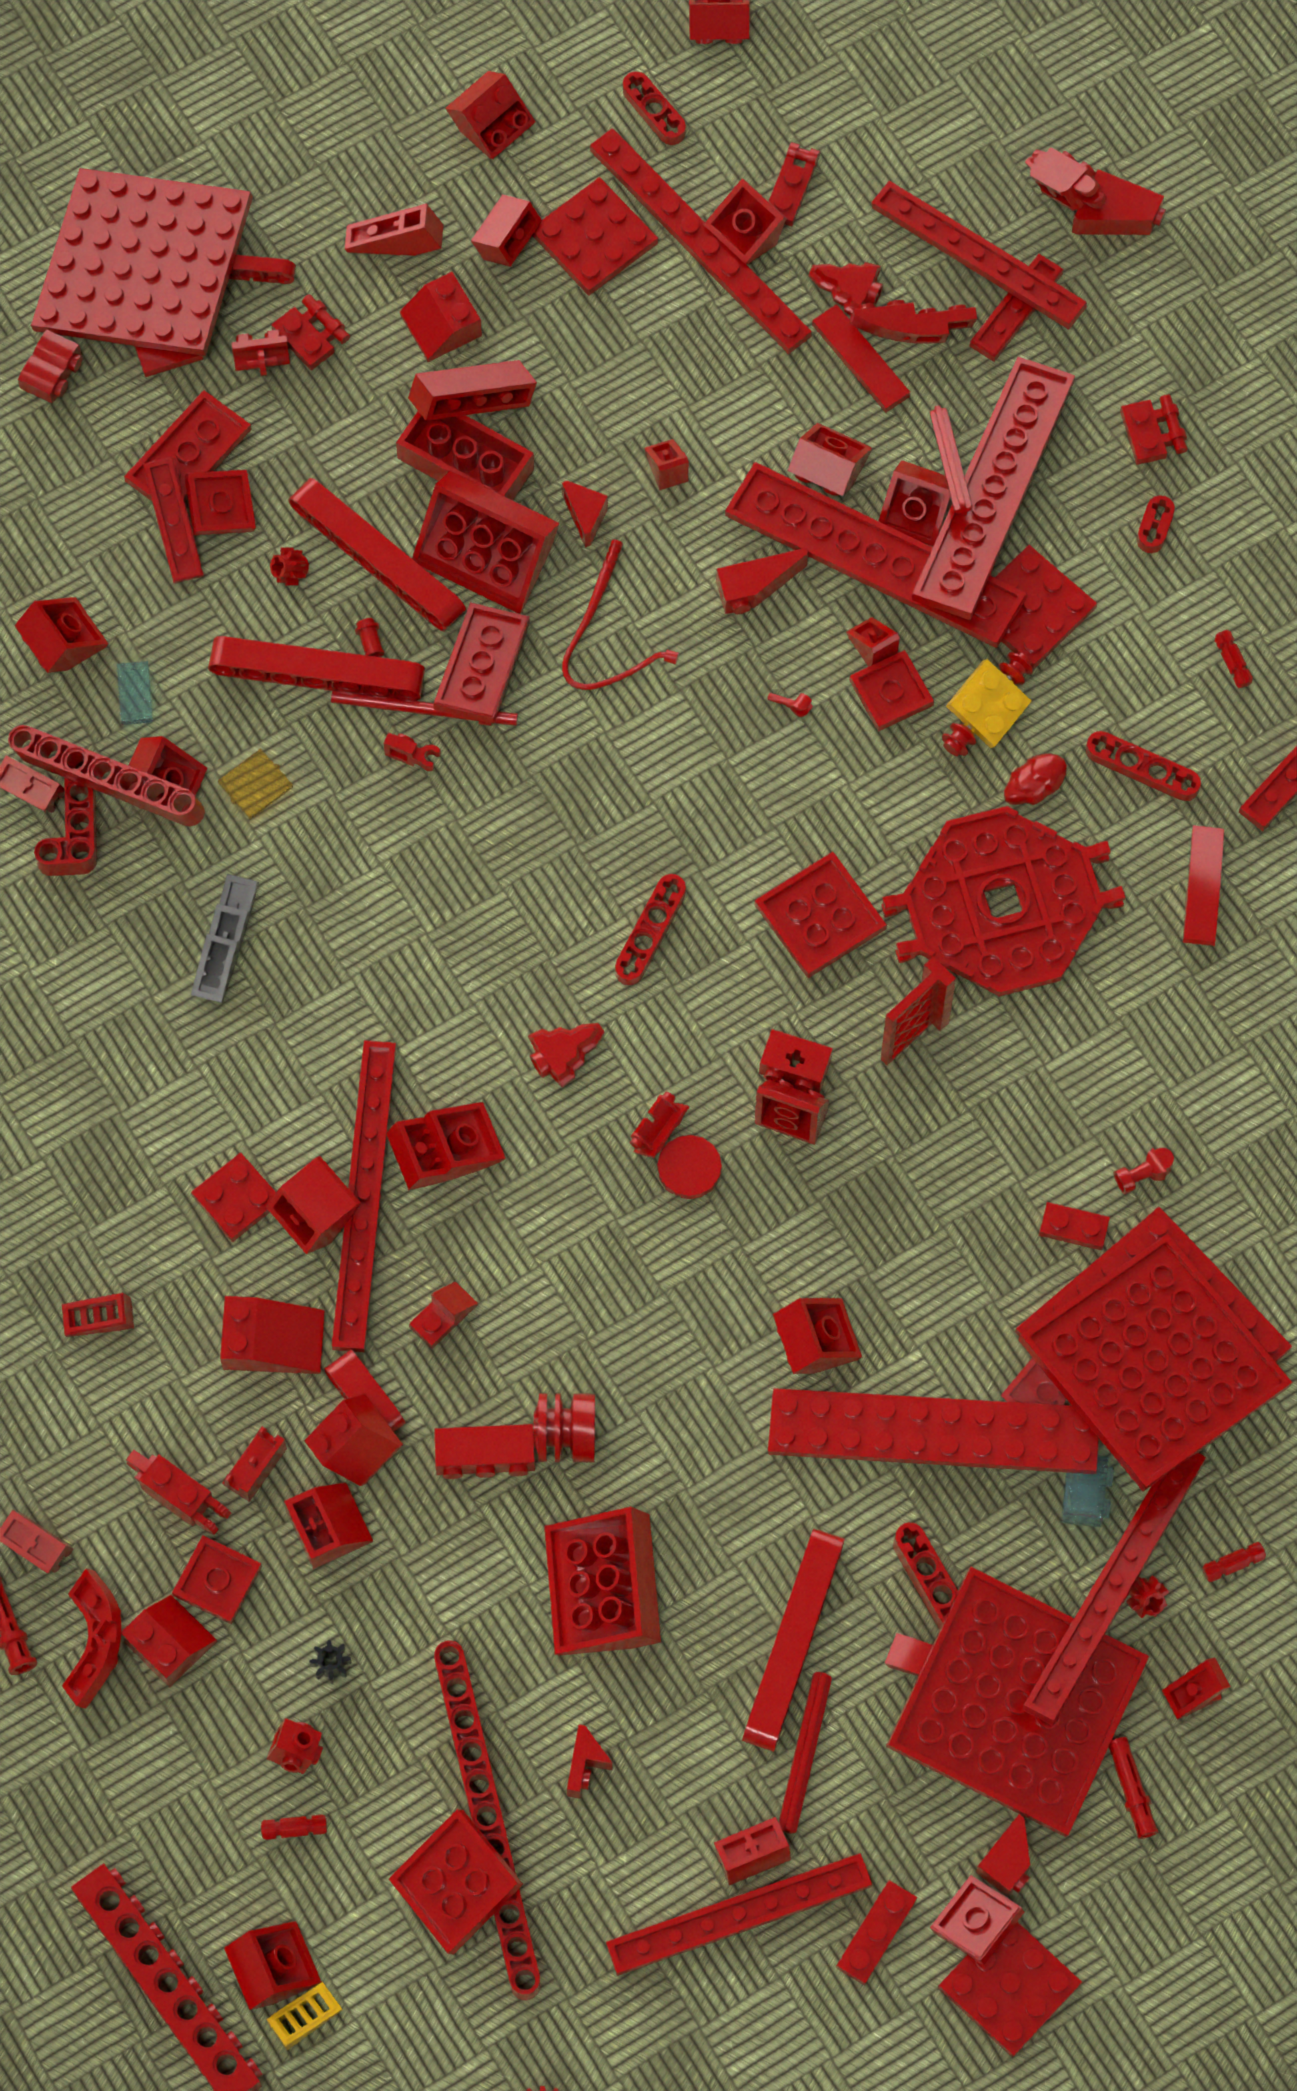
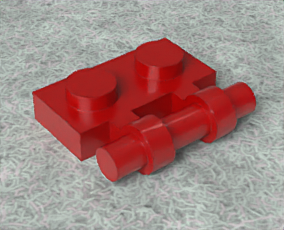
(304, 338)
(1144, 432)

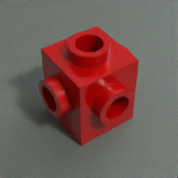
(295, 1746)

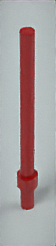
(410, 706)

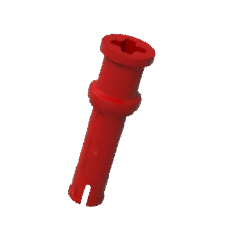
(13, 1639)

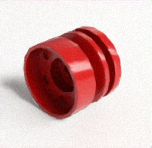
(566, 1427)

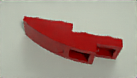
(901, 323)

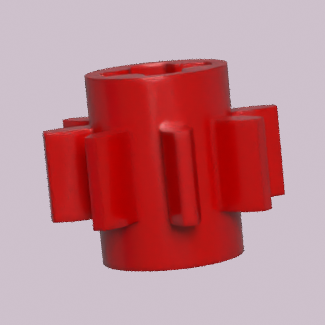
(289, 566)
(1147, 1597)

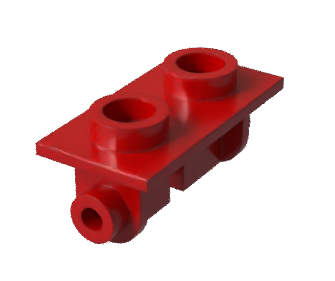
(651, 1137)

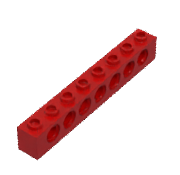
(91, 1894)

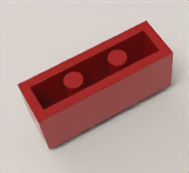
(484, 1450)

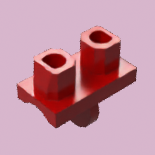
(260, 352)

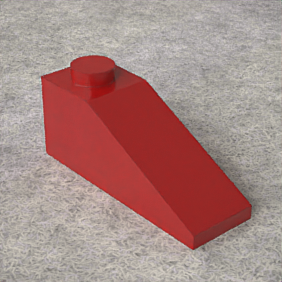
(397, 233)
(751, 582)

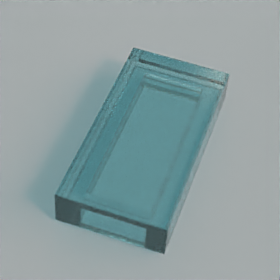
(134, 693)

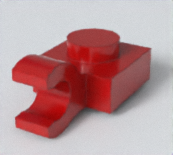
(406, 750)

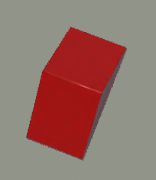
(667, 464)
(585, 508)
(874, 641)

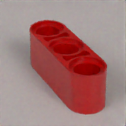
(354, 1379)

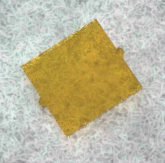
(255, 784)

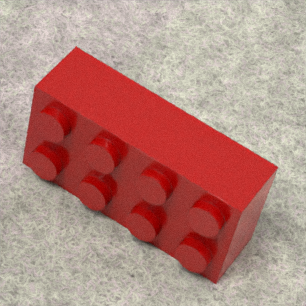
(467, 450)

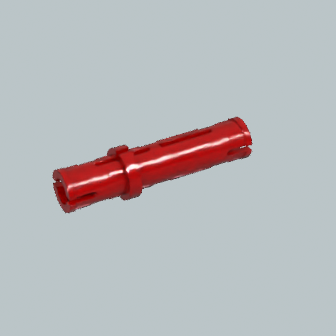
(1136, 1800)

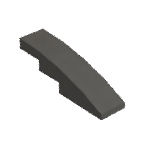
(225, 938)

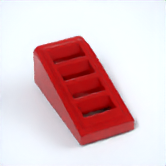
(112, 1324)

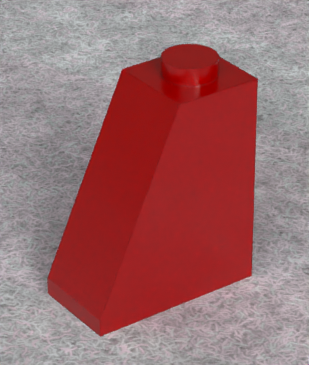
(1126, 211)

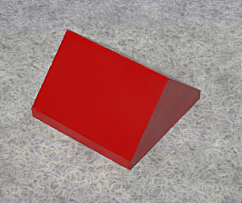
(746, 223)

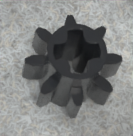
(330, 1670)

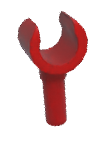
(799, 706)

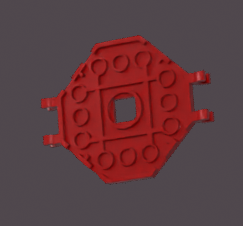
(991, 853)

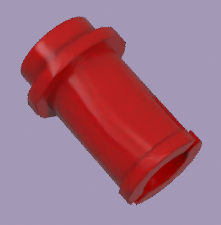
(369, 637)

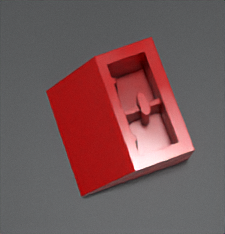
(490, 113)
(313, 1205)
(327, 1523)

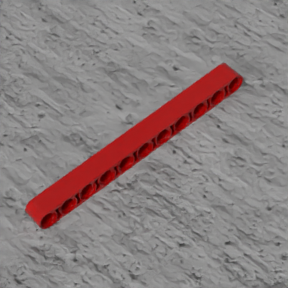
(485, 1802)

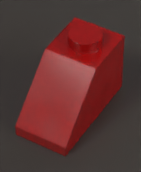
(1008, 1860)

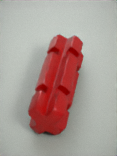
(1233, 659)
(1234, 1561)
(293, 1827)

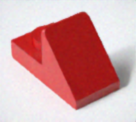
(443, 1314)
(1196, 1688)
(586, 1753)

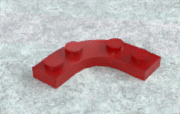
(103, 1640)

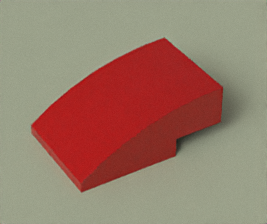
(445, 1145)

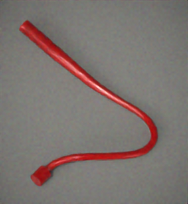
(601, 584)

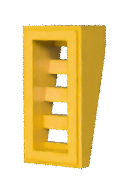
(297, 2005)

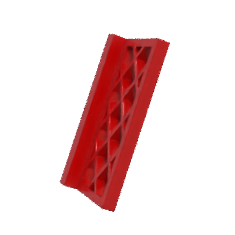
(921, 1008)

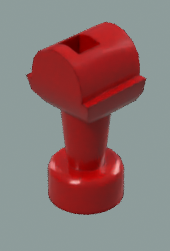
(1156, 1167)

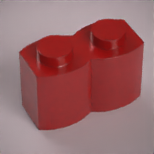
(50, 367)

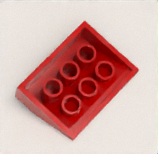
(484, 541)
(602, 1582)

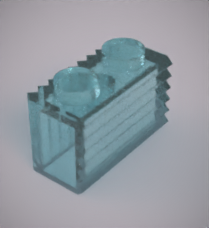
(1085, 1496)

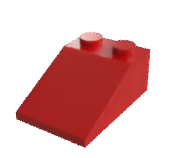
(790, 1110)
(271, 1336)

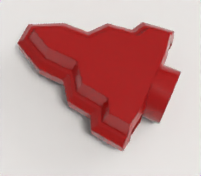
(849, 284)
(563, 1050)

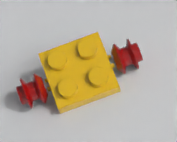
(988, 703)

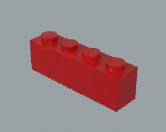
(472, 390)

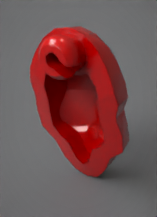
(1035, 779)

